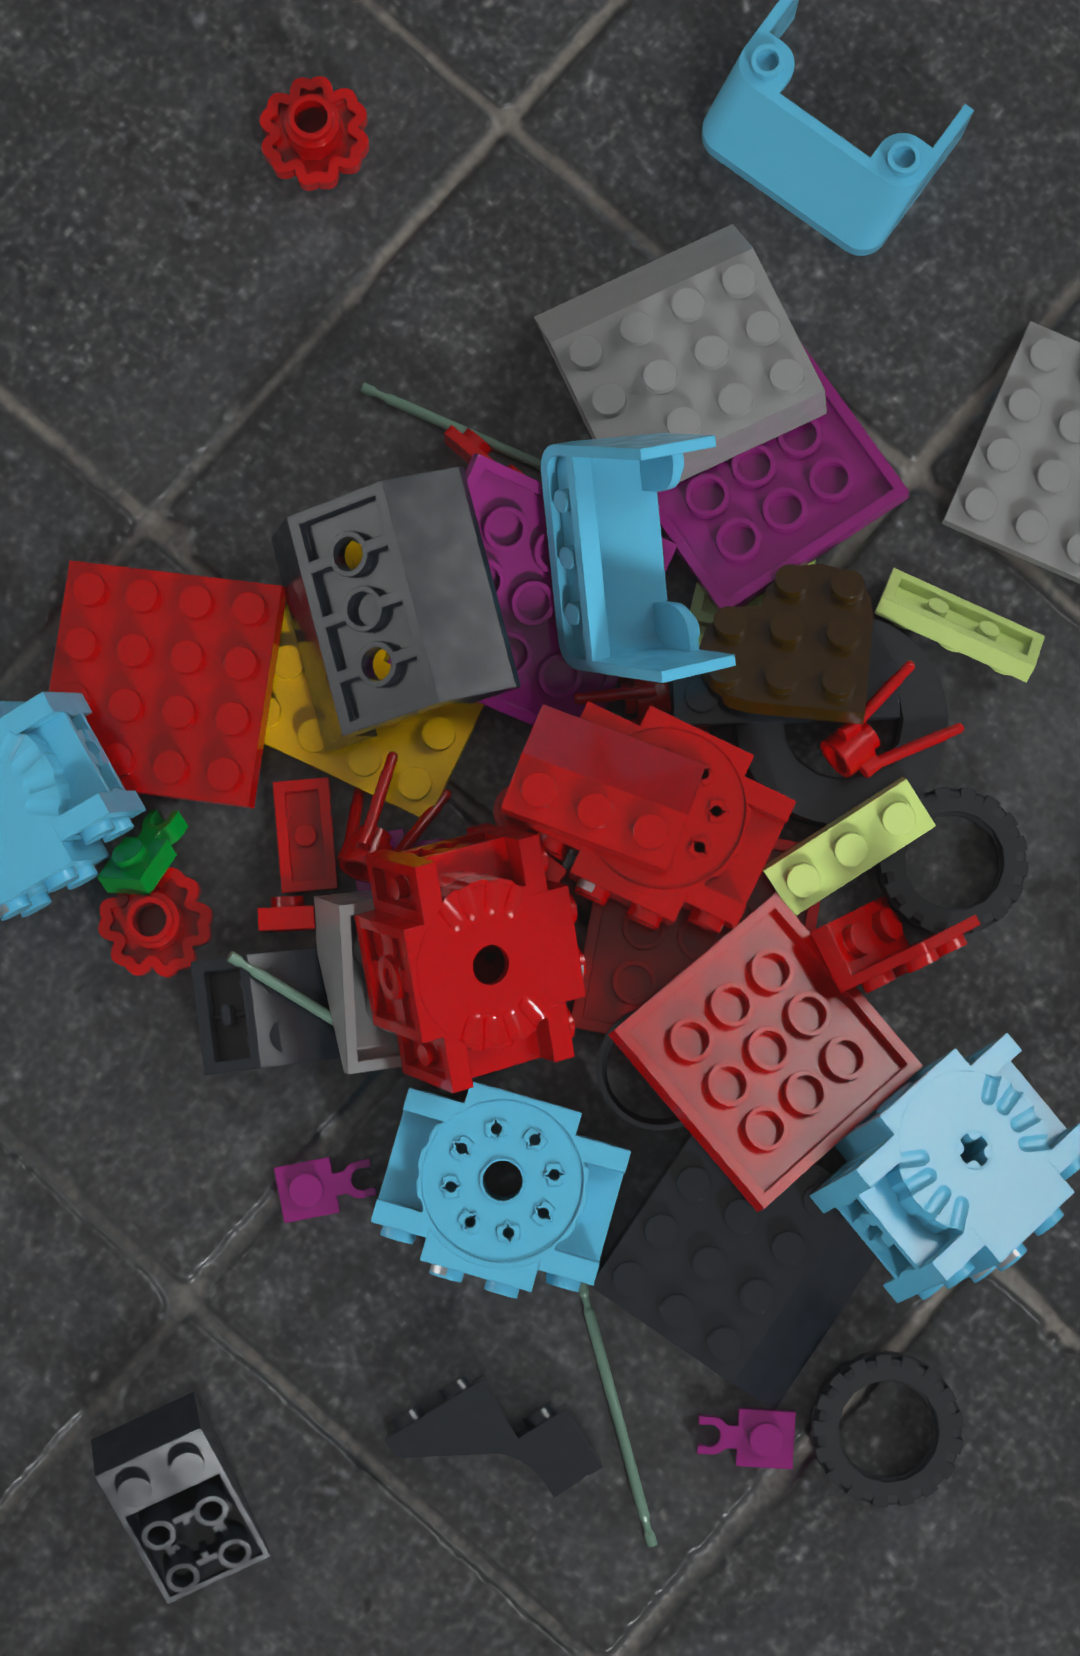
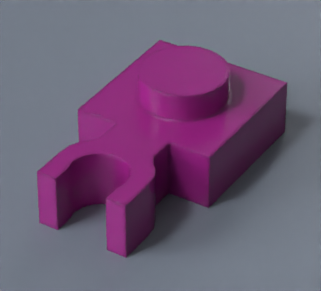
(313, 1188)
(759, 1437)

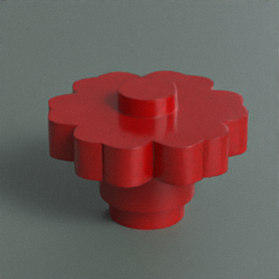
(314, 133)
(157, 928)

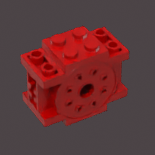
(720, 846)
(429, 946)

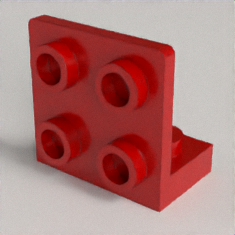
(872, 949)

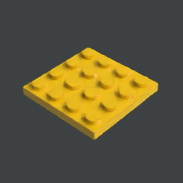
(425, 743)

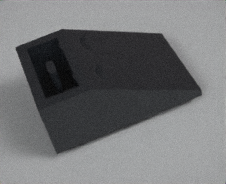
(254, 1026)
(178, 1497)

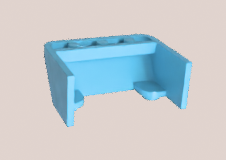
(803, 161)
(612, 561)

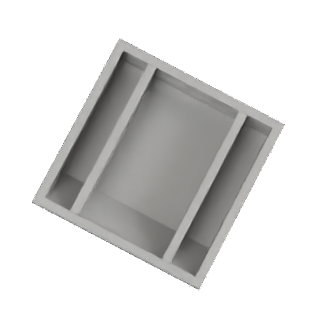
(687, 352)

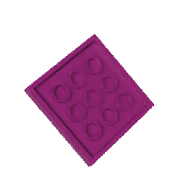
(779, 503)
(517, 549)

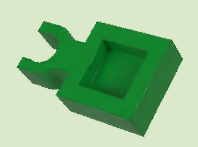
(142, 861)

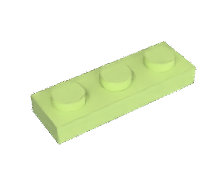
(959, 625)
(848, 846)

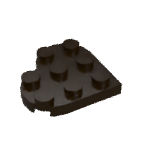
(799, 649)

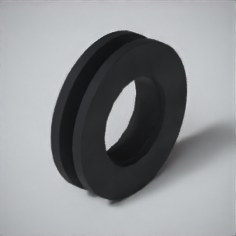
(826, 797)

